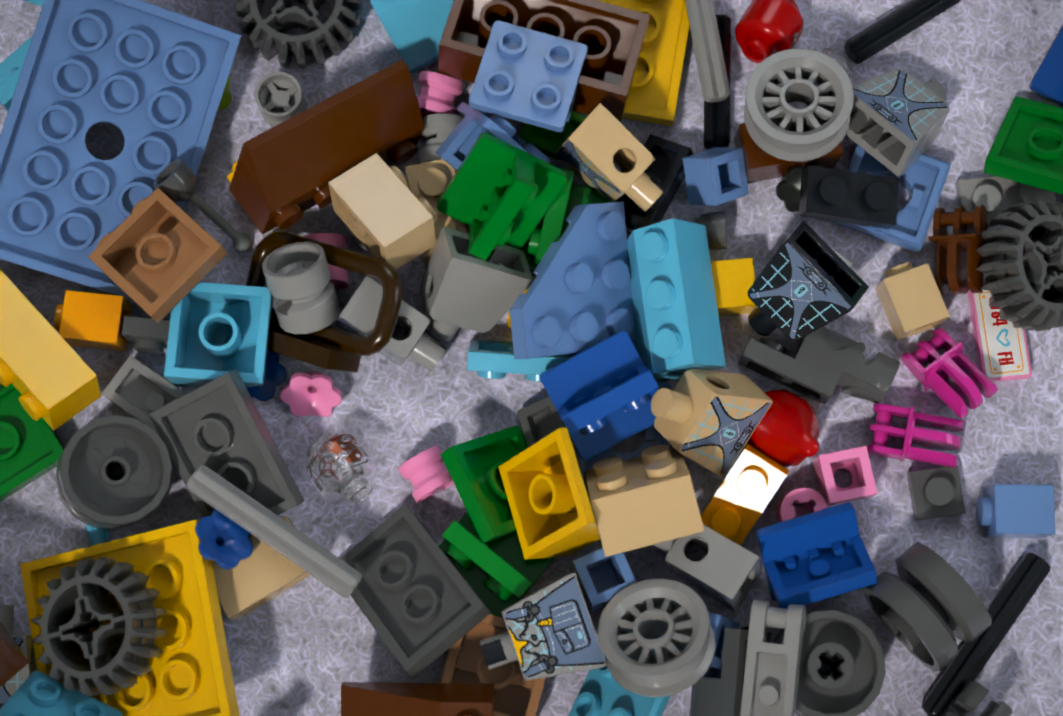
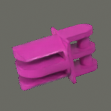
(949, 376)
(915, 435)

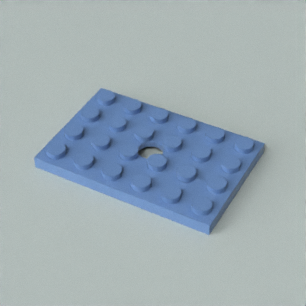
(93, 65)

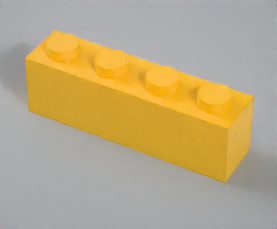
(40, 362)

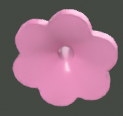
(311, 394)

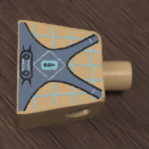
(594, 149)
(710, 416)

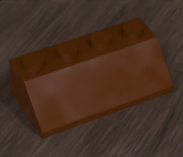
(609, 32)
(294, 161)

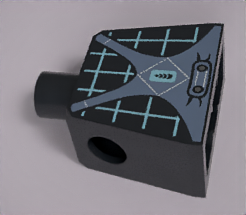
(803, 287)

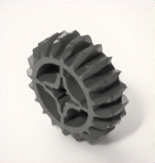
(284, 18)
(1025, 268)
(83, 602)

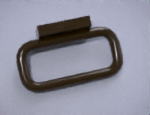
(331, 346)

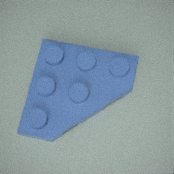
(578, 288)

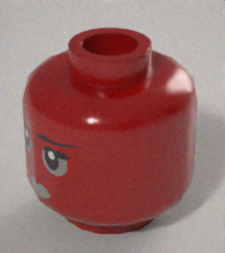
(768, 28)

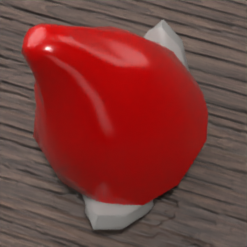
(788, 429)

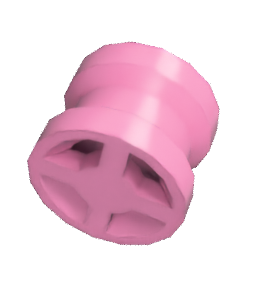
(438, 93)
(426, 474)
(802, 496)

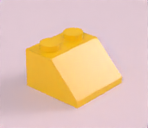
(549, 498)

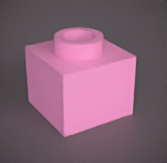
(856, 464)

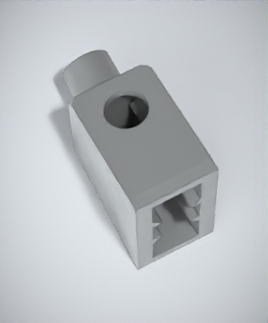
(468, 290)

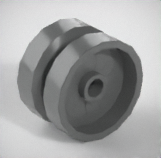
(143, 479)
(928, 606)
(854, 661)

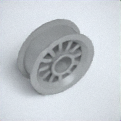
(827, 112)
(661, 664)

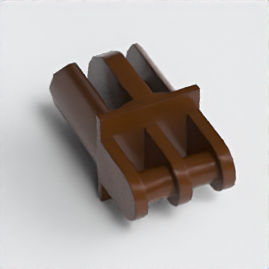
(956, 253)

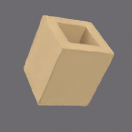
(911, 300)

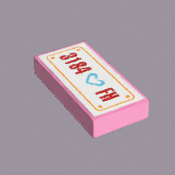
(999, 346)

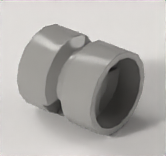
(301, 287)

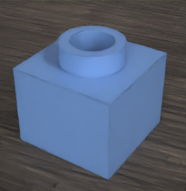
(715, 176)

